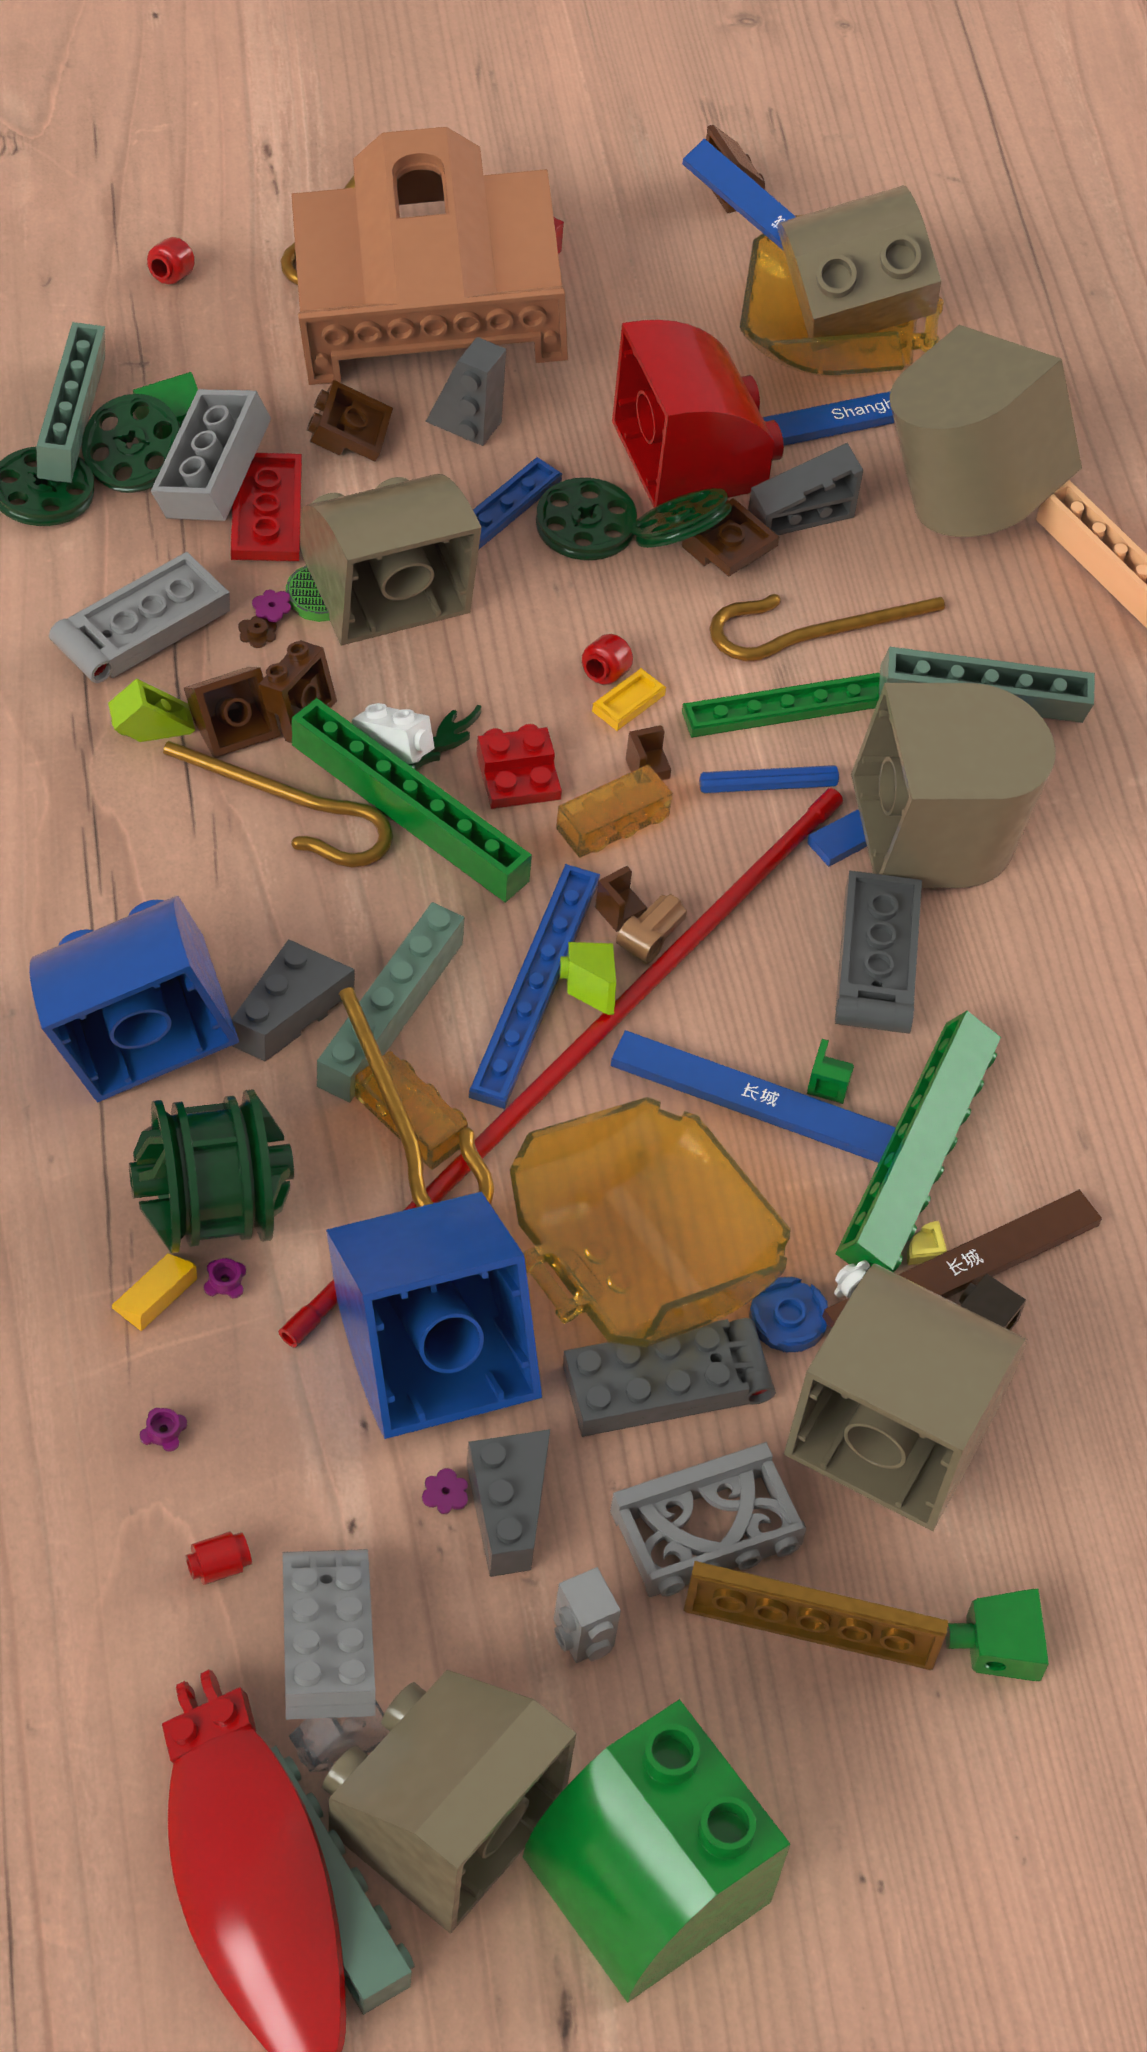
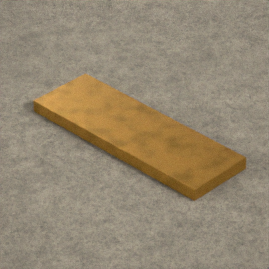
(815, 1615)

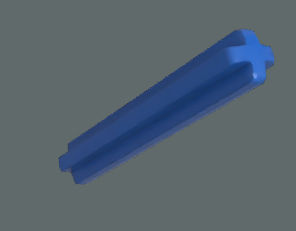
(769, 779)

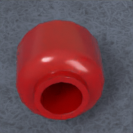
(170, 260)
(607, 659)

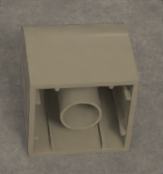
(983, 432)
(949, 780)
(902, 1395)

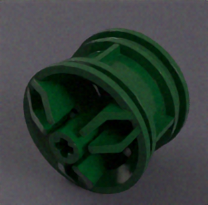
(211, 1171)

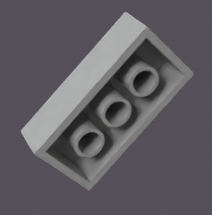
(211, 454)

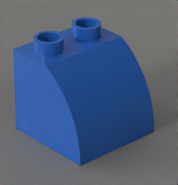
(132, 998)
(436, 1313)

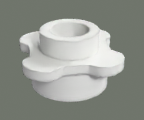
(849, 1278)

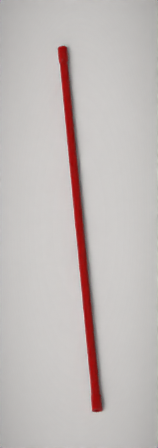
(310, 1315)

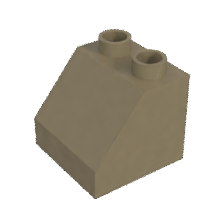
(450, 1790)

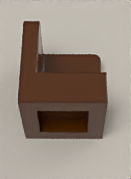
(645, 748)
(617, 900)

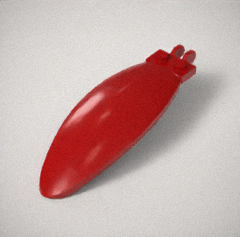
(253, 1875)

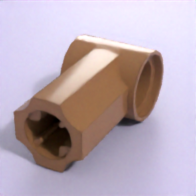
(647, 934)

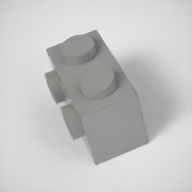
(586, 1616)

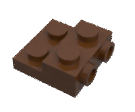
(349, 421)
(733, 541)
(296, 683)

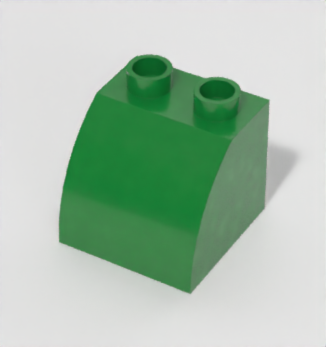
(656, 1850)

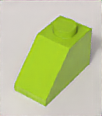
(149, 713)
(591, 974)

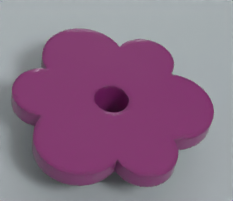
(272, 605)
(445, 1482)

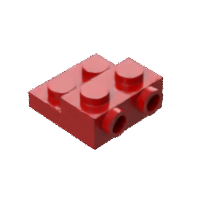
(518, 766)

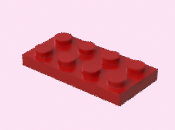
(268, 510)

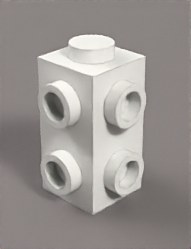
(399, 731)

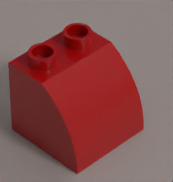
(689, 413)

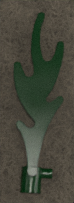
(448, 737)

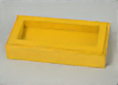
(628, 699)

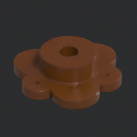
(257, 631)

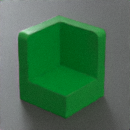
(829, 1076)

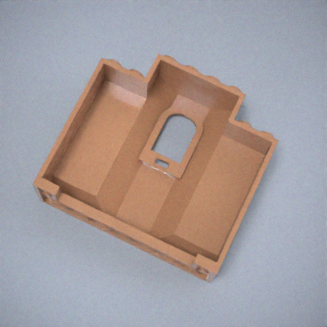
(428, 280)

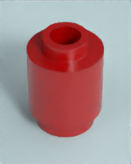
(218, 1557)

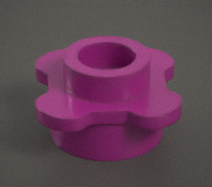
(225, 1268)
(161, 1418)

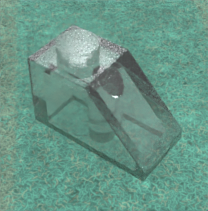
(325, 1740)

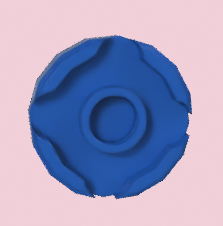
(789, 1315)

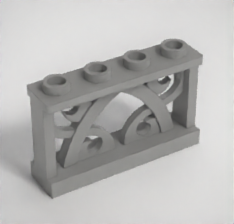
(704, 1480)

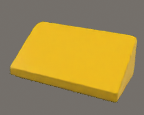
(156, 1290)

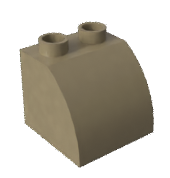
(862, 264)
(392, 555)

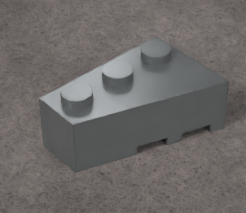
(473, 394)
(810, 493)
(288, 998)
(507, 1494)

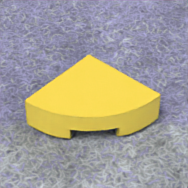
(926, 1244)

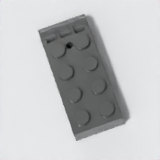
(878, 952)
(673, 1379)

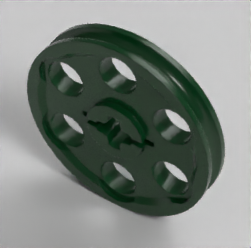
(125, 431)
(42, 492)
(681, 518)
(588, 528)

